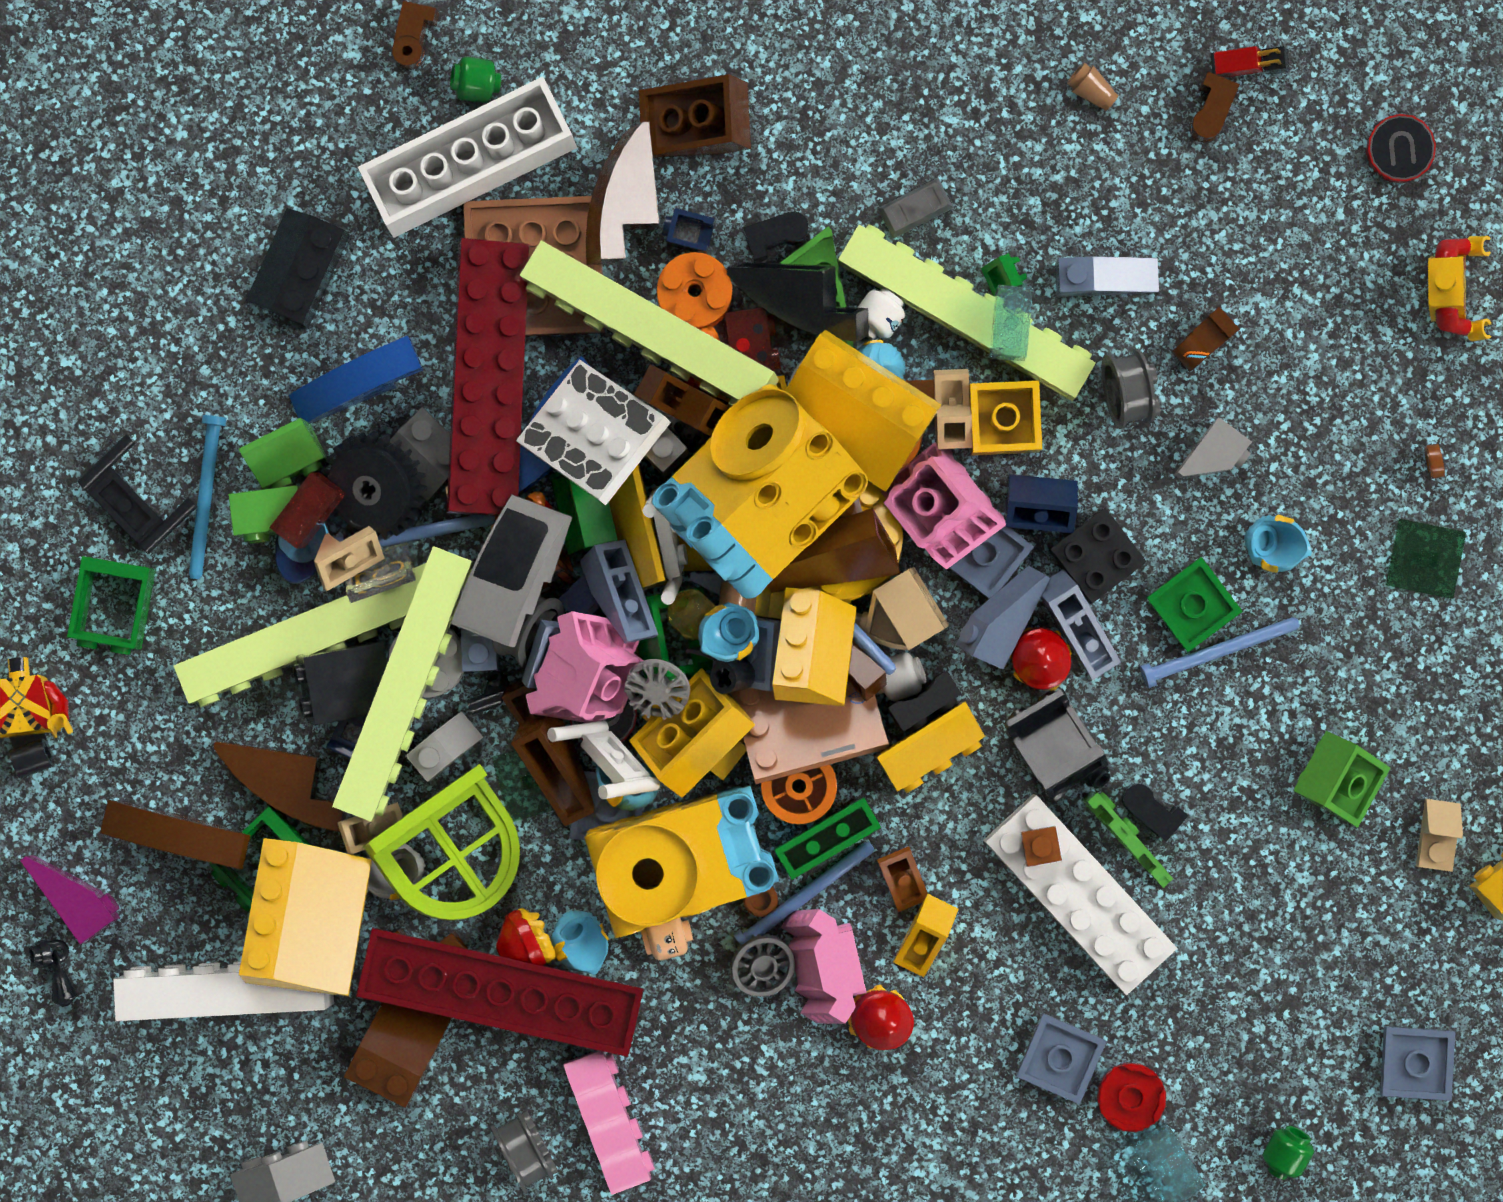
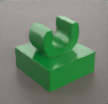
(1003, 272)

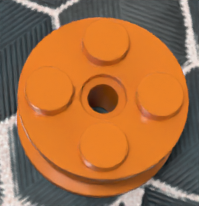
(698, 272)
(805, 805)

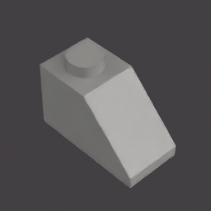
(1216, 451)
(444, 746)

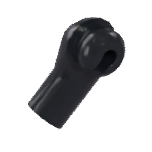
(492, 694)

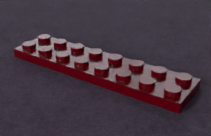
(487, 376)
(500, 992)

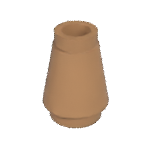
(1092, 86)

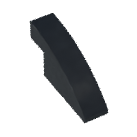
(801, 297)

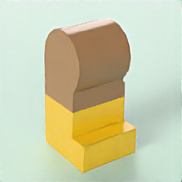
(765, 605)

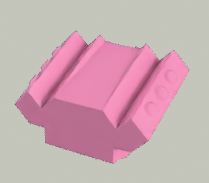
(942, 506)
(583, 671)
(825, 965)

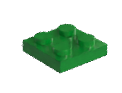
(1194, 604)

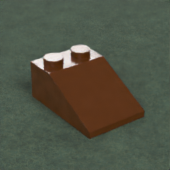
(697, 117)
(397, 1052)

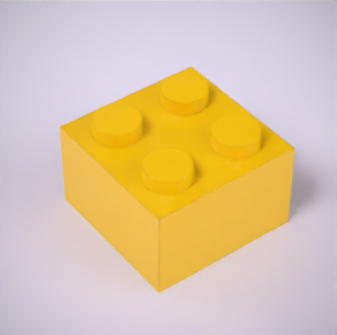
(1005, 418)

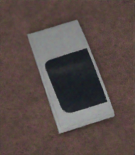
(511, 570)

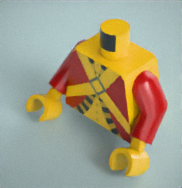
(1448, 287)
(31, 703)

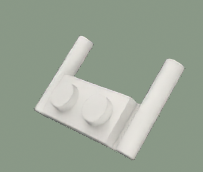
(673, 553)
(611, 756)

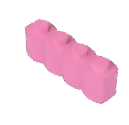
(608, 1121)

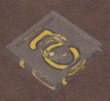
(385, 575)

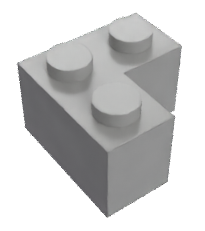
(283, 1177)

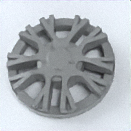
(657, 688)

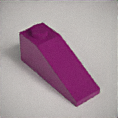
(78, 903)

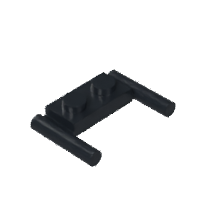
(126, 505)

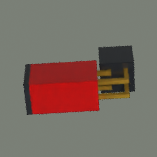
(1249, 61)

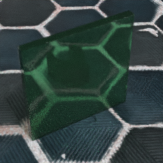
(1425, 558)
(518, 788)

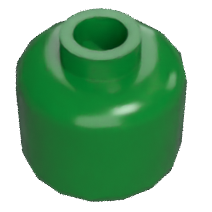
(474, 79)
(1288, 1152)

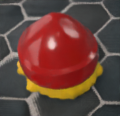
(1041, 658)
(524, 938)
(881, 1019)

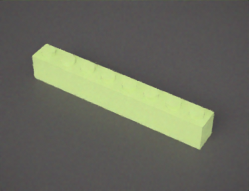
(960, 308)
(644, 325)
(277, 646)
(403, 685)

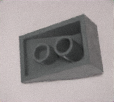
(431, 447)

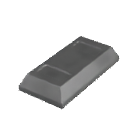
(915, 208)

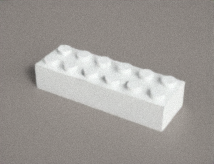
(467, 157)
(1083, 898)
(203, 992)

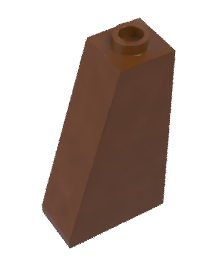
(845, 552)

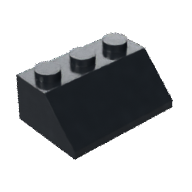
(298, 267)

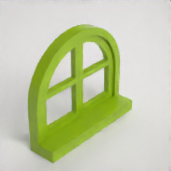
(427, 817)

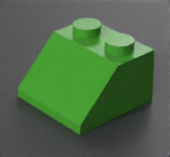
(284, 454)
(256, 511)
(1341, 778)

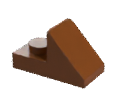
(903, 878)

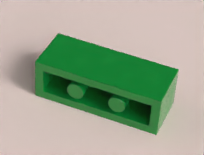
(827, 838)

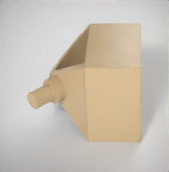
(902, 613)

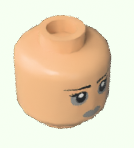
(667, 939)

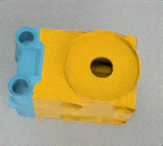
(760, 489)
(679, 860)

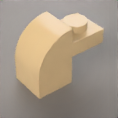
(954, 417)

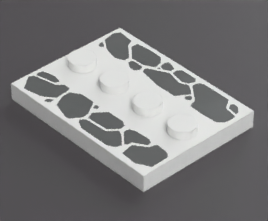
(593, 432)

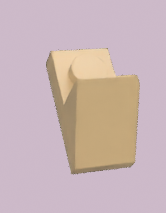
(345, 559)
(359, 831)
(1439, 835)

